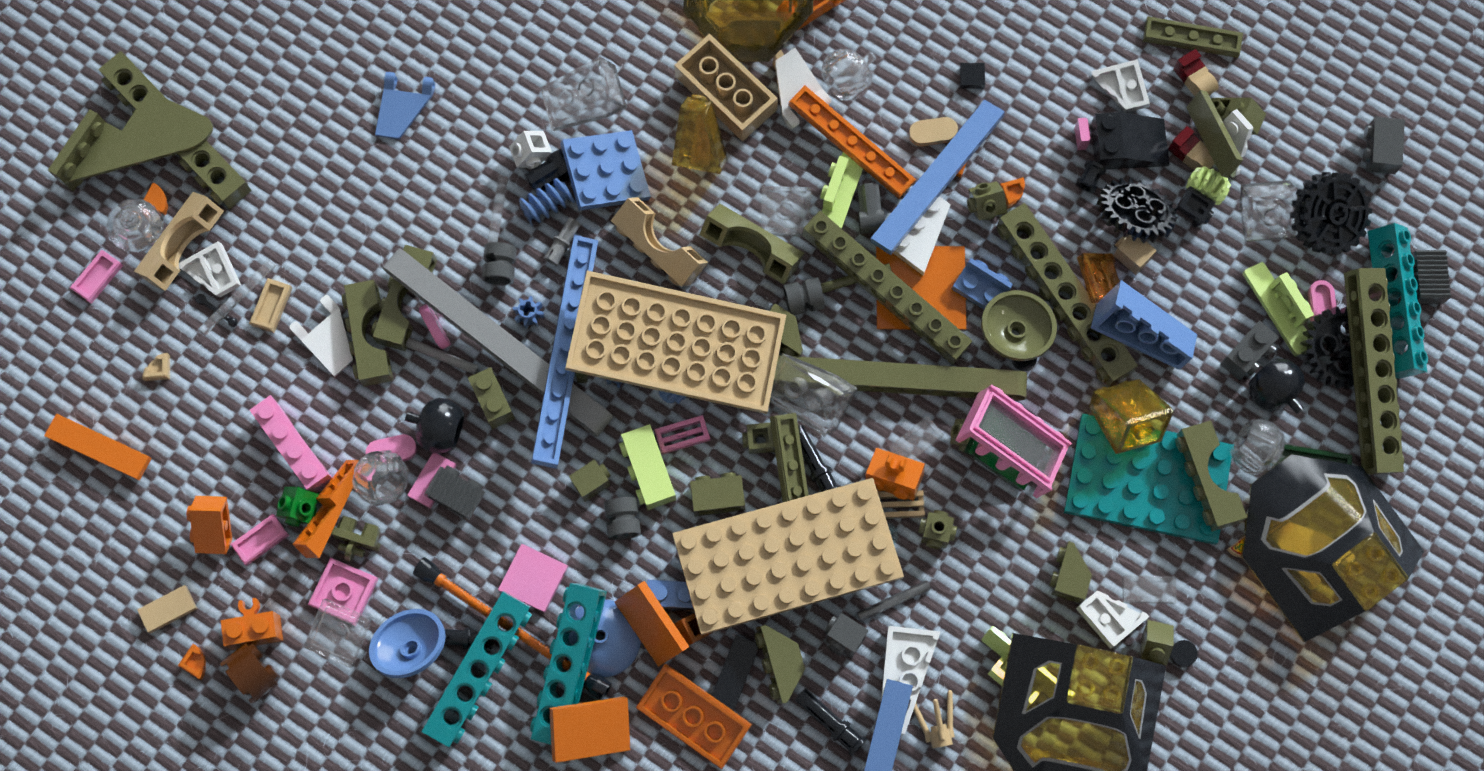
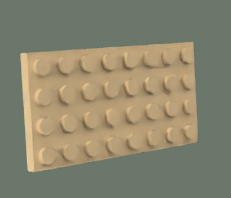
(676, 342)
(787, 556)

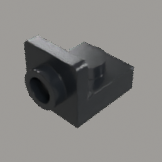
(1196, 206)

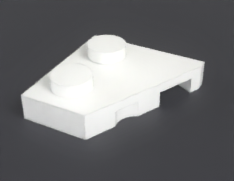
(1124, 85)
(212, 269)
(1110, 618)

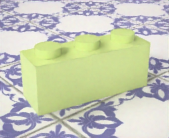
(647, 467)

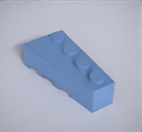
(1143, 326)

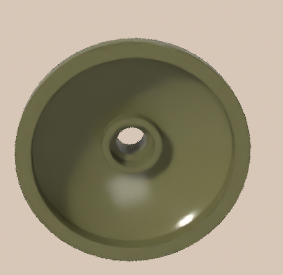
(1024, 314)

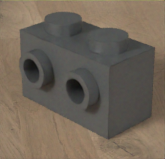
(1384, 145)
(1249, 350)
(844, 635)

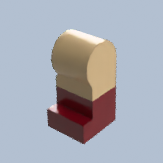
(1195, 73)
(1191, 150)

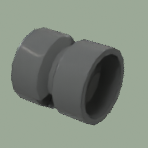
(499, 263)
(804, 296)
(622, 518)

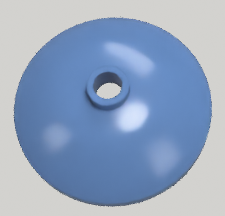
(407, 643)
(618, 647)

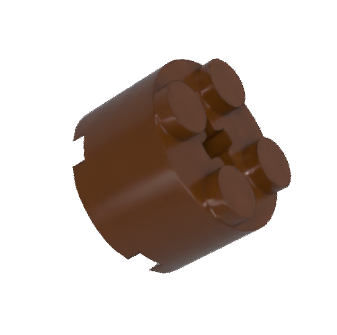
(249, 672)

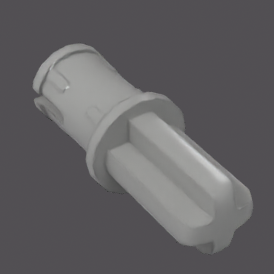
(562, 241)

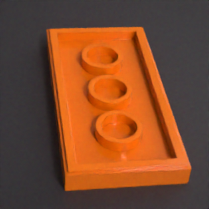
(693, 716)

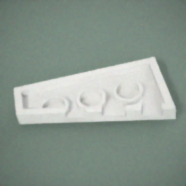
(908, 659)

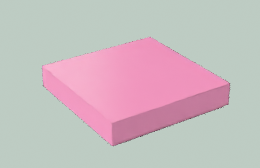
(533, 578)
(344, 586)

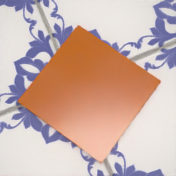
(934, 287)

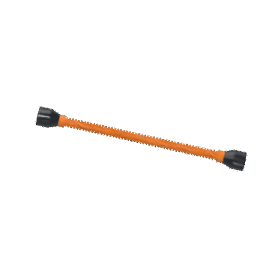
(429, 572)

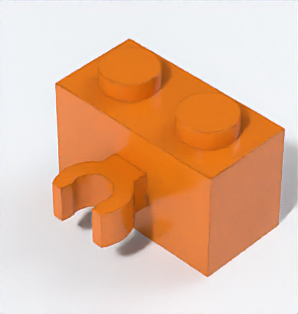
(895, 474)
(210, 524)
(252, 627)

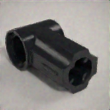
(545, 173)

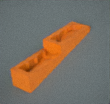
(97, 447)
(333, 498)

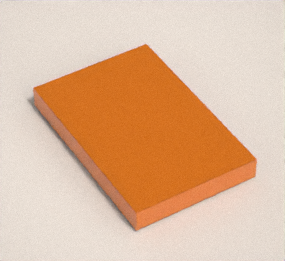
(651, 623)
(589, 729)

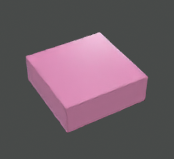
(1082, 133)

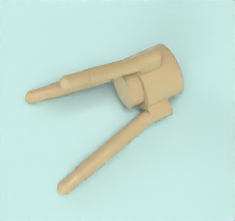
(941, 734)

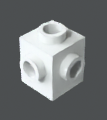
(530, 149)

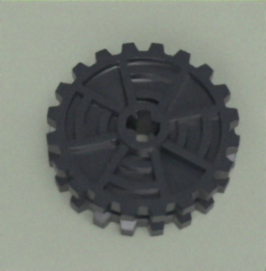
(1331, 213)

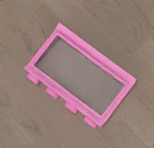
(1015, 438)

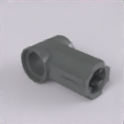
(870, 213)

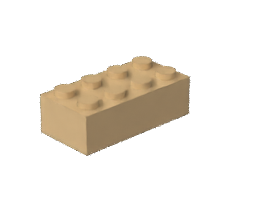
(734, 91)

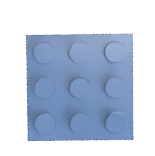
(605, 169)

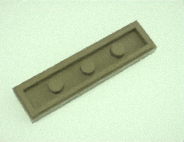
(1192, 37)
(1214, 134)
(789, 456)

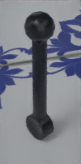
(201, 299)

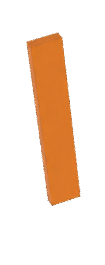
(852, 142)

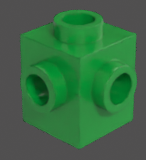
(297, 506)

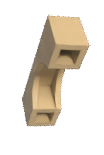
(636, 222)
(162, 260)

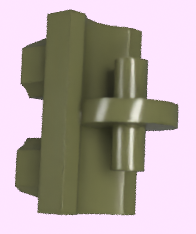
(367, 539)

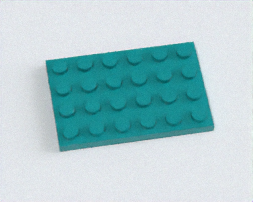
(1140, 486)

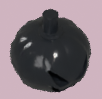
(1277, 386)
(438, 425)

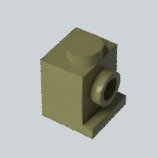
(753, 432)

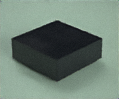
(972, 75)

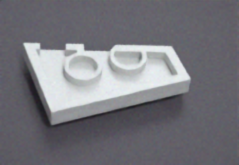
(921, 240)

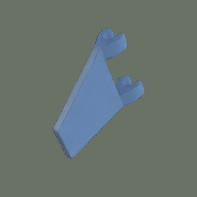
(400, 107)

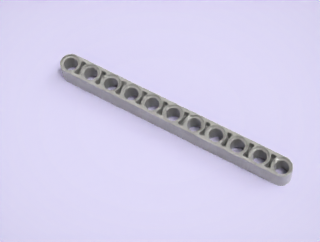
(490, 336)

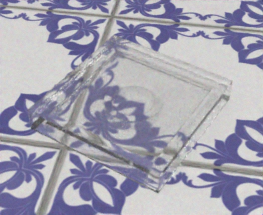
(785, 210)
(337, 633)

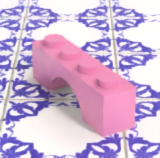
(291, 445)

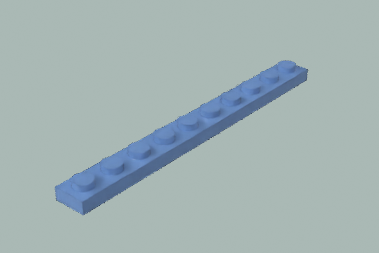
(560, 381)

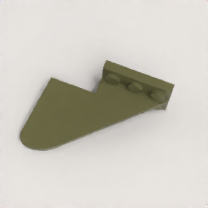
(153, 132)

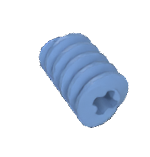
(545, 201)

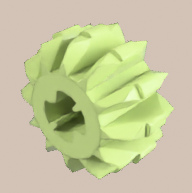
(1209, 183)

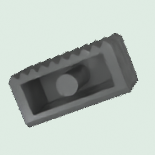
(1432, 276)
(454, 492)

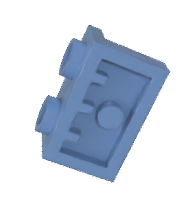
(980, 283)

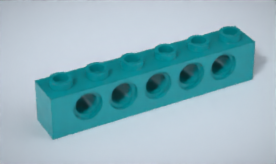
(1382, 243)
(579, 654)
(437, 726)

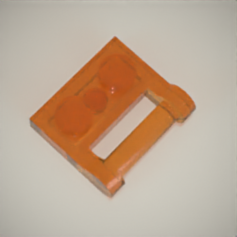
(1098, 274)

